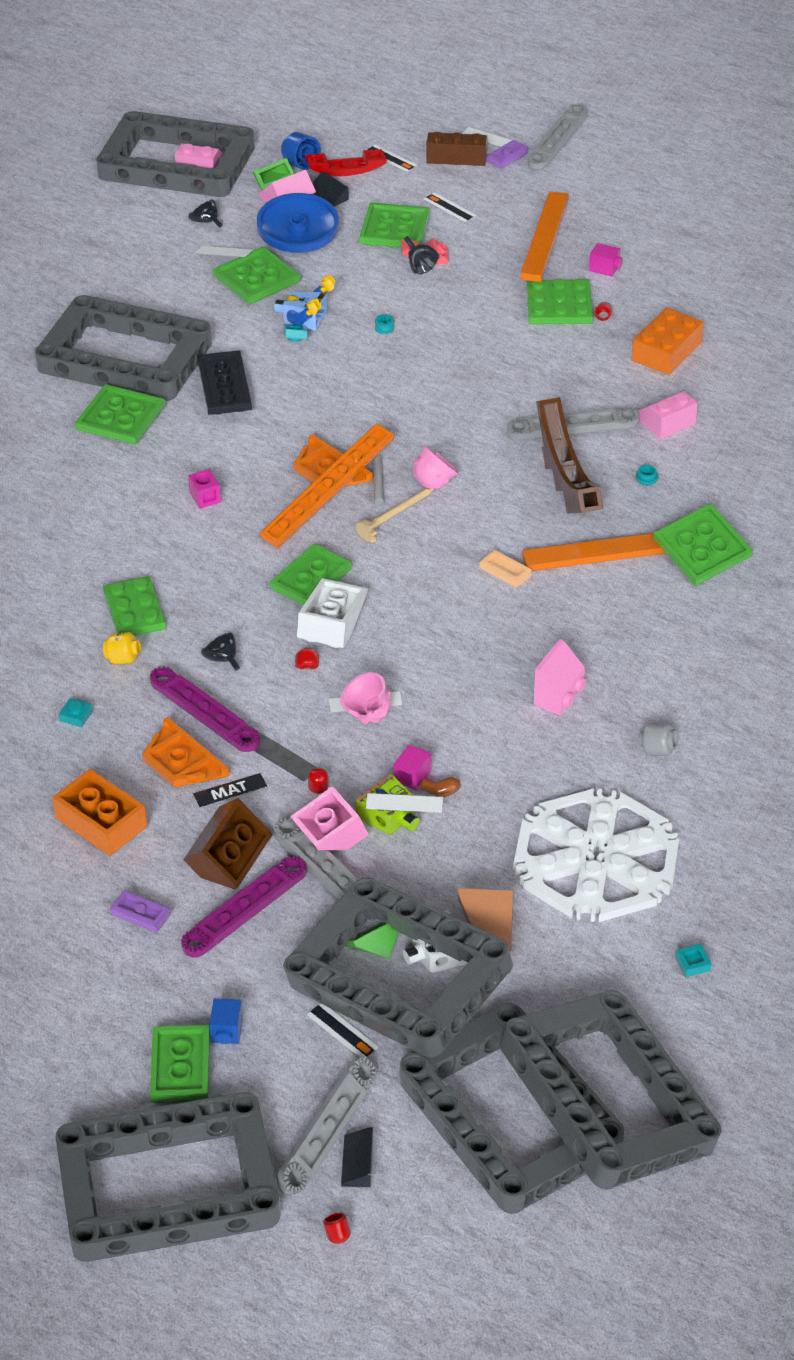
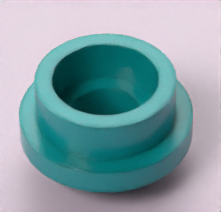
(646, 475)

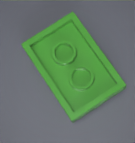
(306, 571)
(134, 606)
(180, 1063)

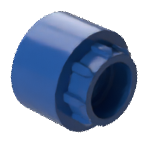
(297, 146)

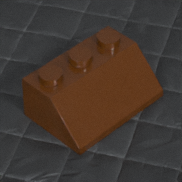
(456, 149)
(228, 845)

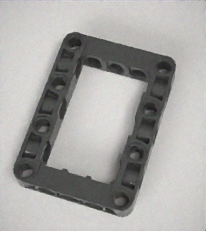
(117, 166)
(58, 358)
(422, 1032)
(422, 1081)
(156, 1129)
(604, 1161)

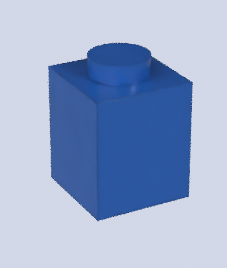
(226, 1021)

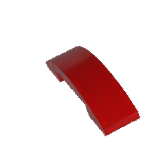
(349, 166)

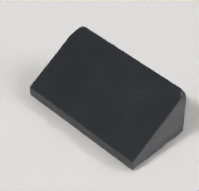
(330, 189)
(357, 1158)

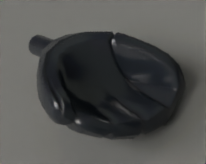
(206, 213)
(421, 257)
(222, 650)

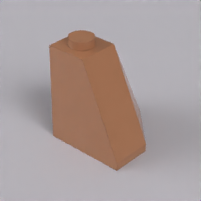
(489, 910)

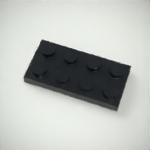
(224, 382)

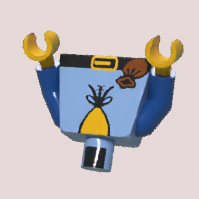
(306, 307)

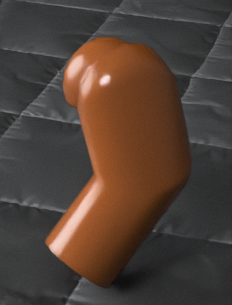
(442, 788)

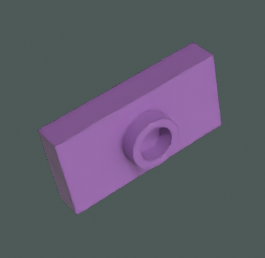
(507, 154)
(140, 911)

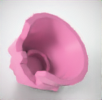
(433, 469)
(366, 698)

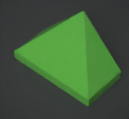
(272, 173)
(375, 940)

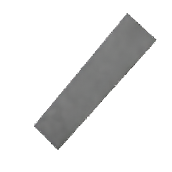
(282, 757)

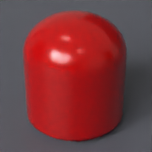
(603, 307)
(318, 780)
(337, 1228)

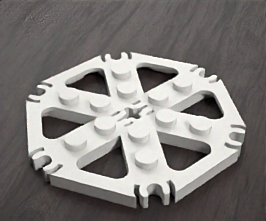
(613, 861)

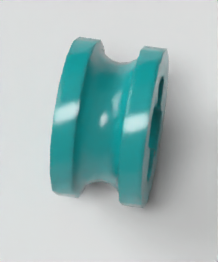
(384, 324)

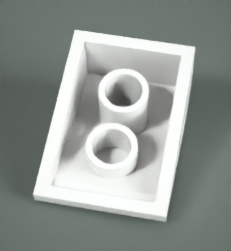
(331, 613)

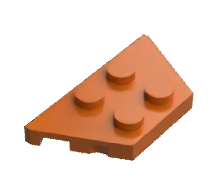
(318, 457)
(181, 758)

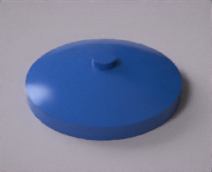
(297, 222)

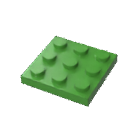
(392, 223)
(256, 275)
(559, 302)
(120, 414)
(703, 544)

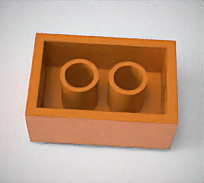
(667, 341)
(99, 812)

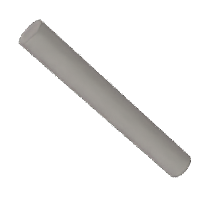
(377, 480)

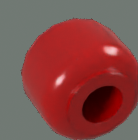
(307, 659)

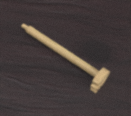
(365, 528)

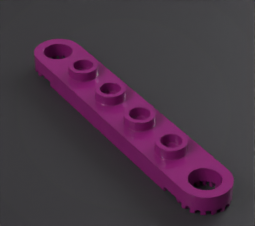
(205, 709)
(243, 906)

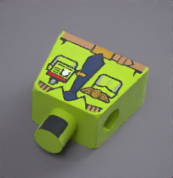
(387, 820)

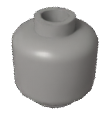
(658, 739)

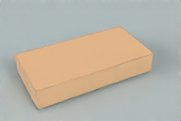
(505, 568)

